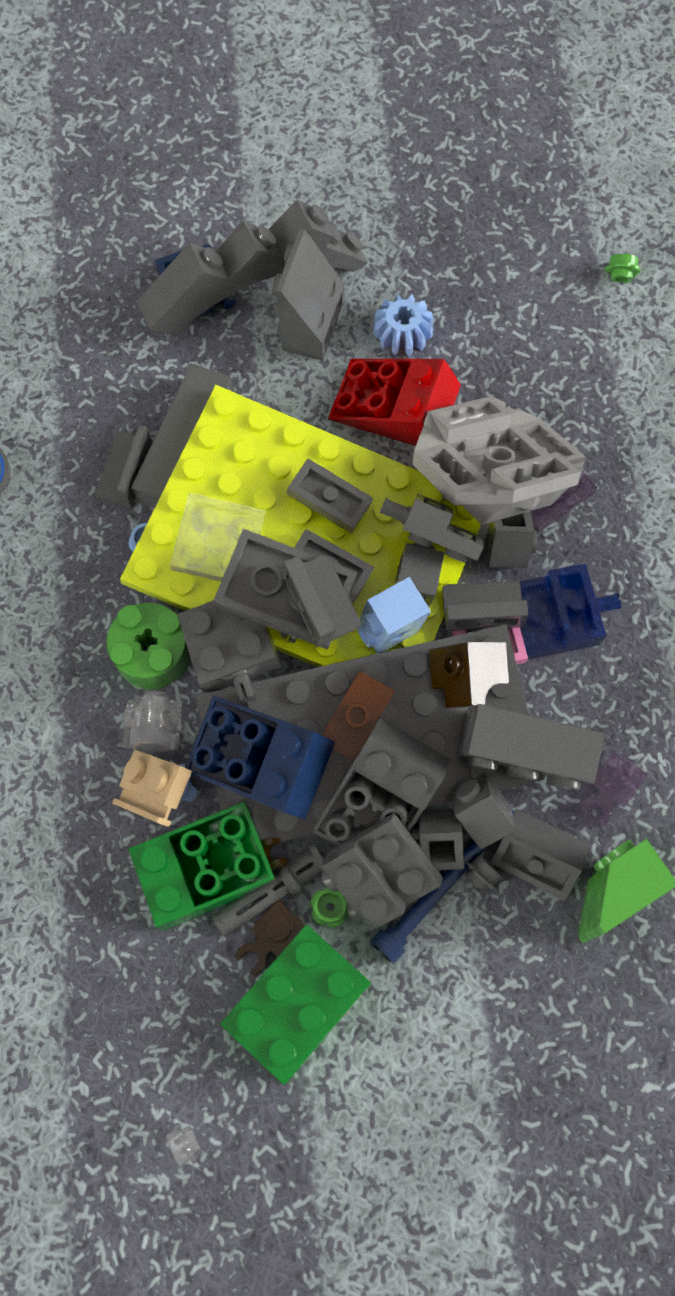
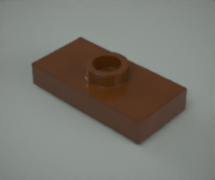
(357, 715)

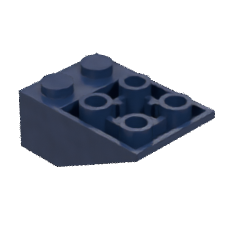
(259, 757)

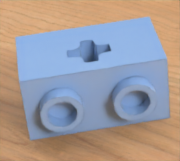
(392, 616)

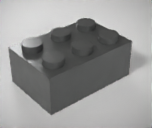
(530, 747)

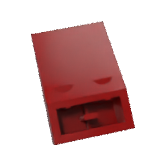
(393, 395)

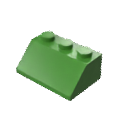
(623, 885)

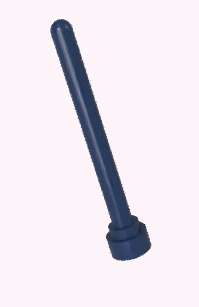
(394, 938)

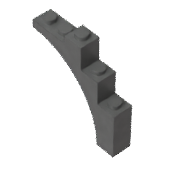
(249, 255)

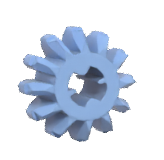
(389, 325)

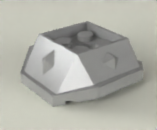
(495, 459)

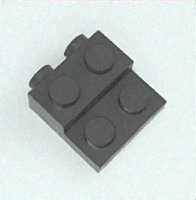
(380, 872)

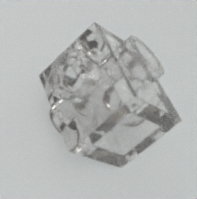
(152, 723)

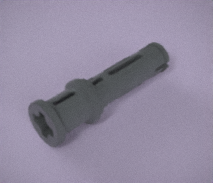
(228, 919)

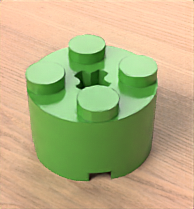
(137, 628)

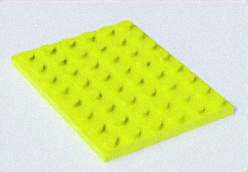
(250, 459)

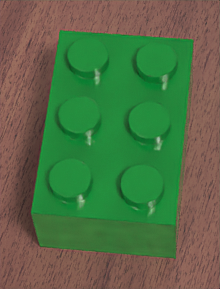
(295, 1004)

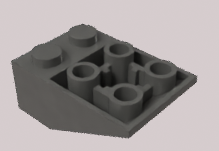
(307, 299)
(385, 778)

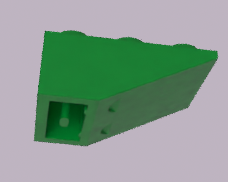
(201, 866)

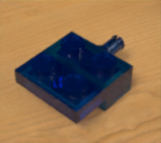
(563, 612)

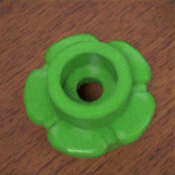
(623, 267)
(322, 915)

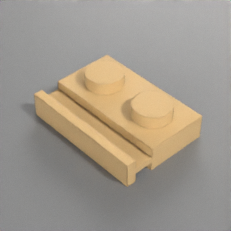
(152, 787)

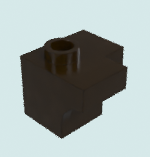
(468, 671)

